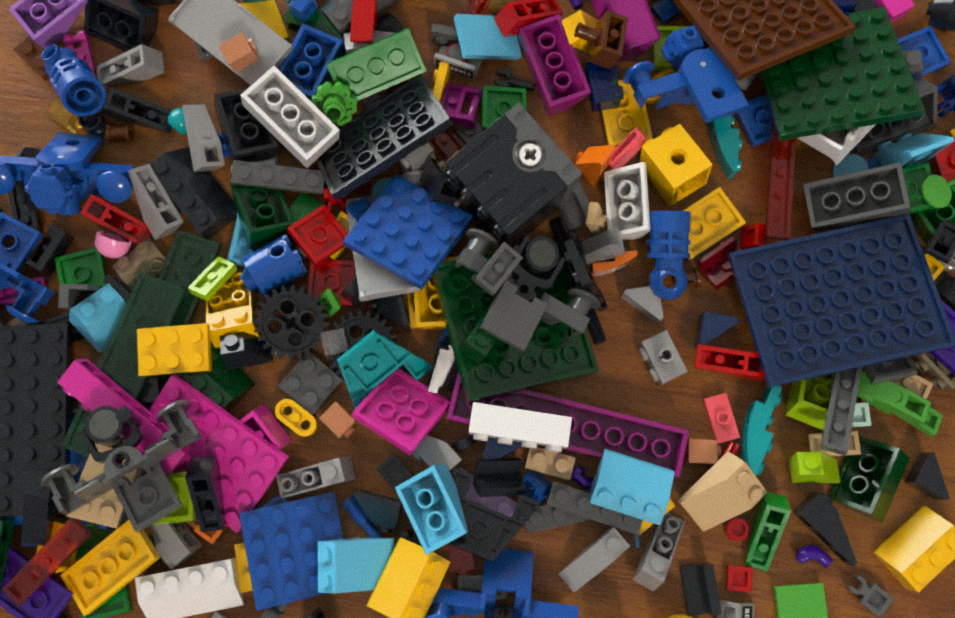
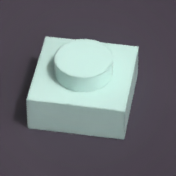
(861, 415)

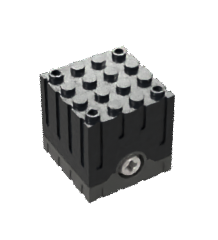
(511, 177)

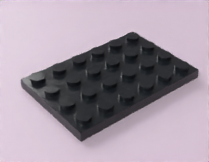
(382, 136)

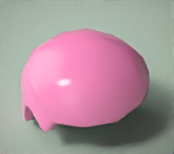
(111, 245)

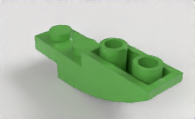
(901, 402)

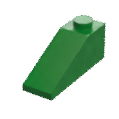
(767, 530)

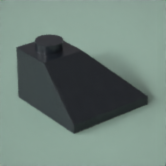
(394, 310)
(380, 509)

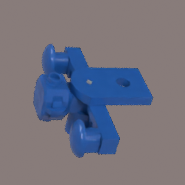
(697, 78)
(52, 175)
(12, 262)

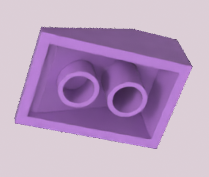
(47, 19)

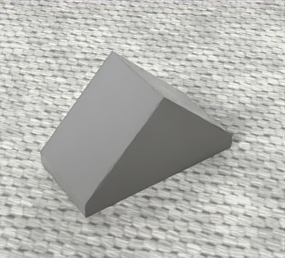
(645, 302)

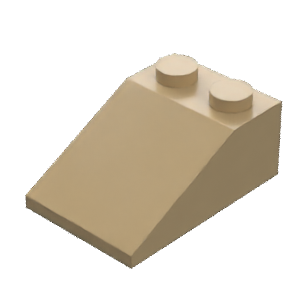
(722, 493)
(106, 508)

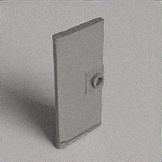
(218, 21)
(373, 279)

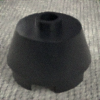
(942, 15)

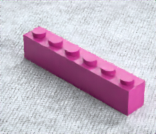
(96, 390)

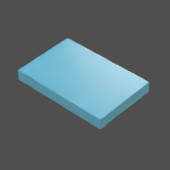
(482, 39)

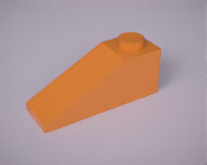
(594, 162)

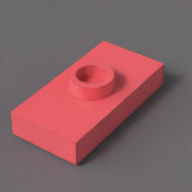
(628, 148)
(721, 418)

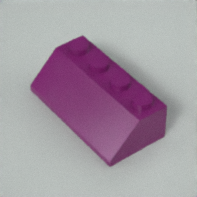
(641, 27)
(553, 64)

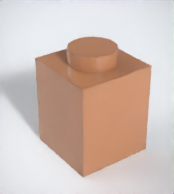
(239, 52)
(339, 420)
(702, 451)

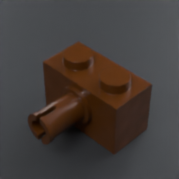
(606, 38)

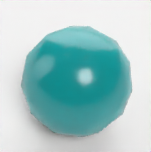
(177, 121)

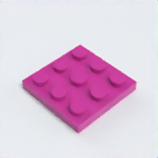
(401, 411)

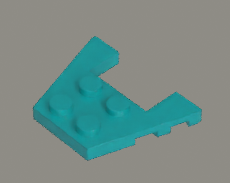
(373, 361)

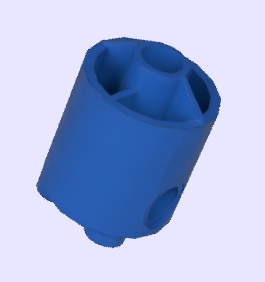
(272, 266)

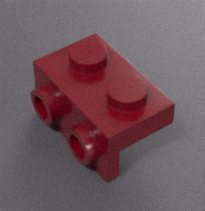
(715, 265)

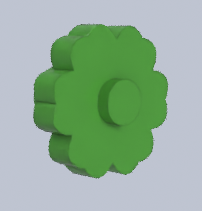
(335, 102)

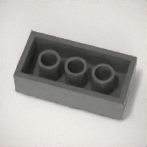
(857, 197)

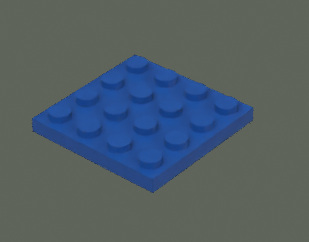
(408, 231)
(284, 547)

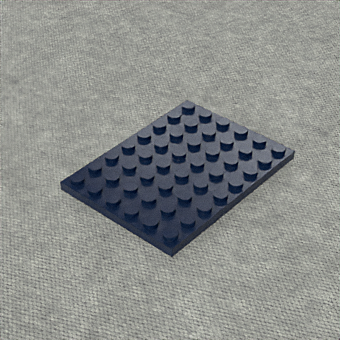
(840, 300)

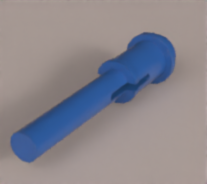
(360, 517)

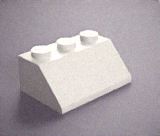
(628, 201)

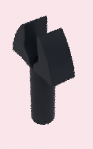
(511, 81)

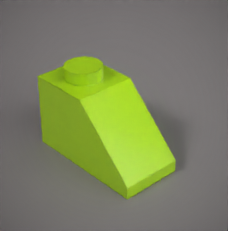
(813, 468)

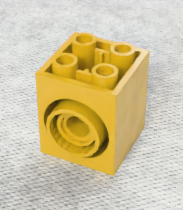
(675, 164)

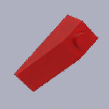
(524, 12)
(114, 220)
(729, 362)

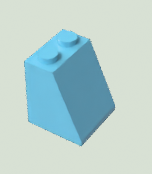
(352, 563)

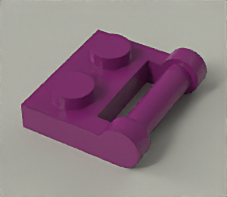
(454, 100)

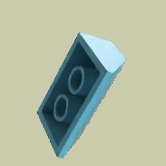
(632, 487)

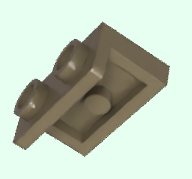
(144, 259)
(939, 374)

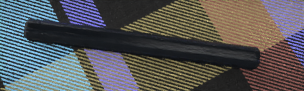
(594, 324)

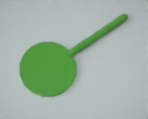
(937, 191)

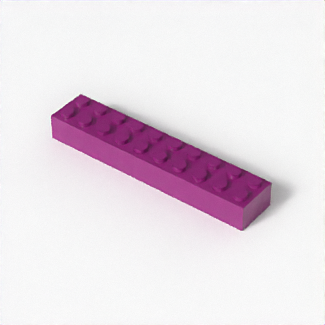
(591, 427)

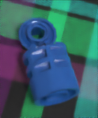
(73, 81)
(669, 245)

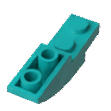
(726, 144)
(755, 439)

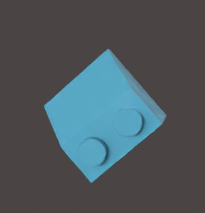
(98, 316)

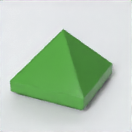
(332, 302)

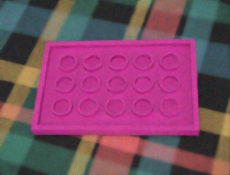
(243, 457)

